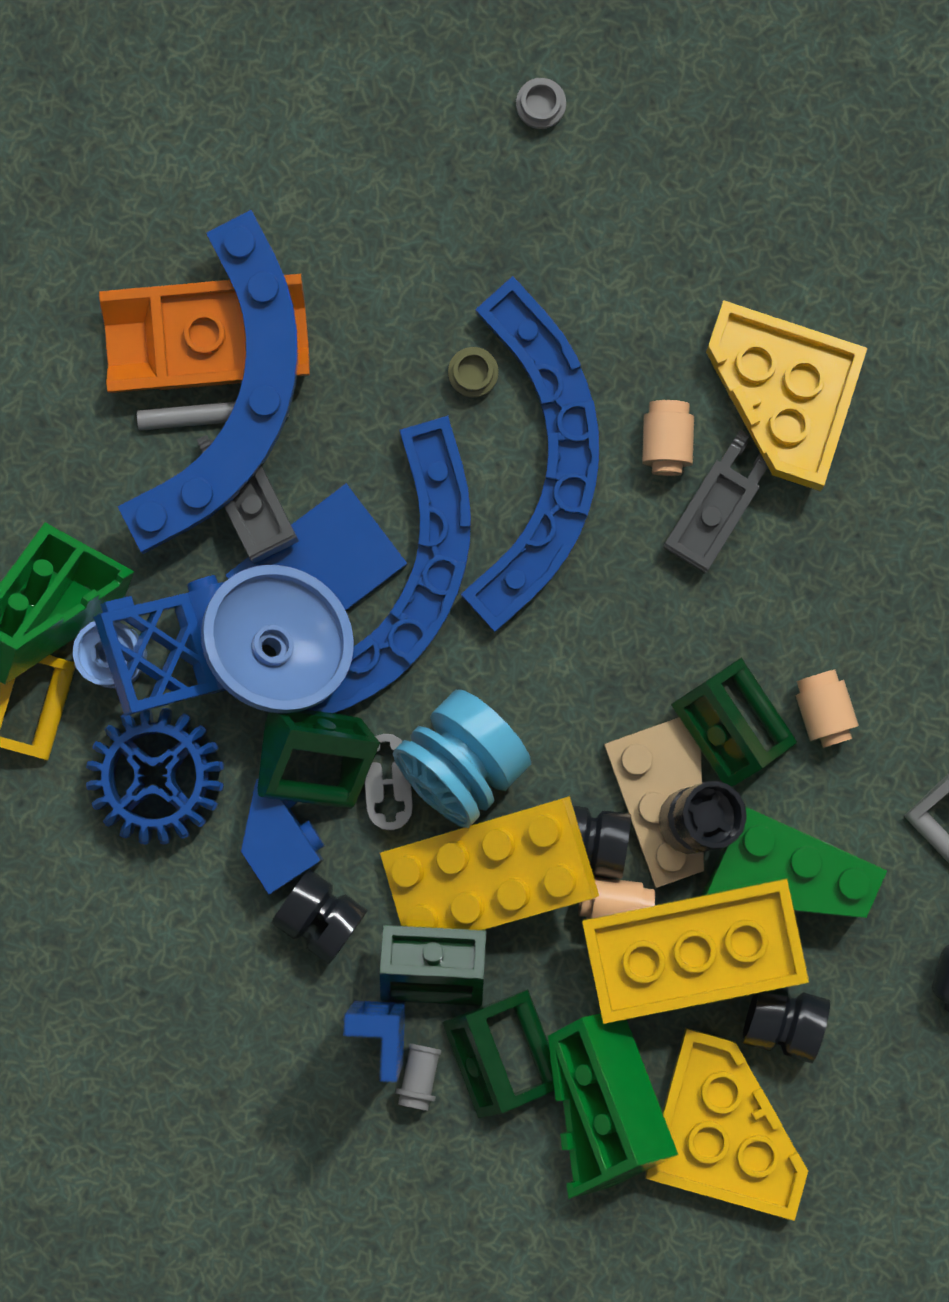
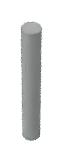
(184, 416)

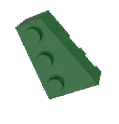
(52, 597)
(816, 872)
(608, 1105)

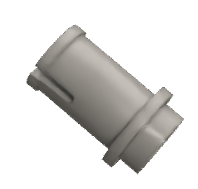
(419, 1077)

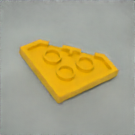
(787, 388)
(727, 1132)

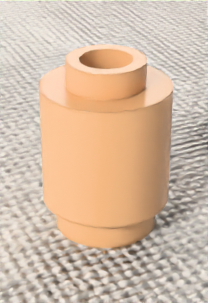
(668, 437)
(826, 708)
(616, 897)

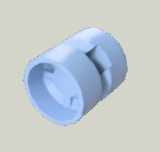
(91, 658)

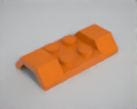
(184, 335)

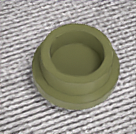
(473, 372)

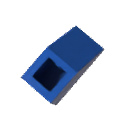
(277, 843)

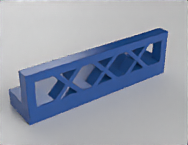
(383, 1021)

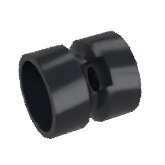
(702, 817)
(605, 840)
(300, 911)
(791, 1022)

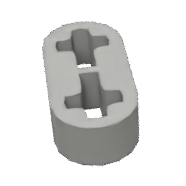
(375, 789)

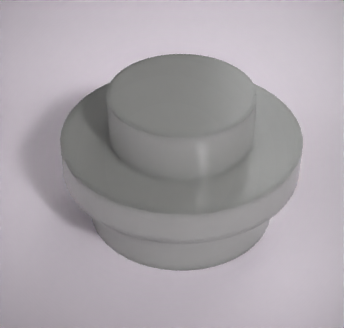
(541, 103)

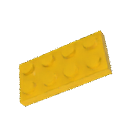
(492, 870)
(695, 951)

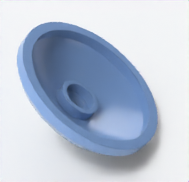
(295, 618)

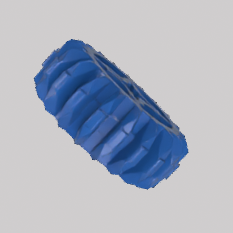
(124, 745)

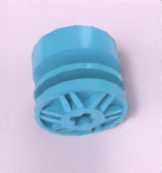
(462, 758)

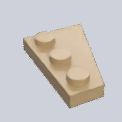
(647, 771)

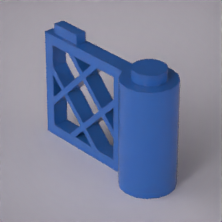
(189, 612)

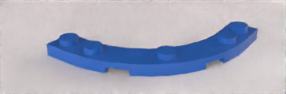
(259, 408)
(571, 455)
(435, 574)

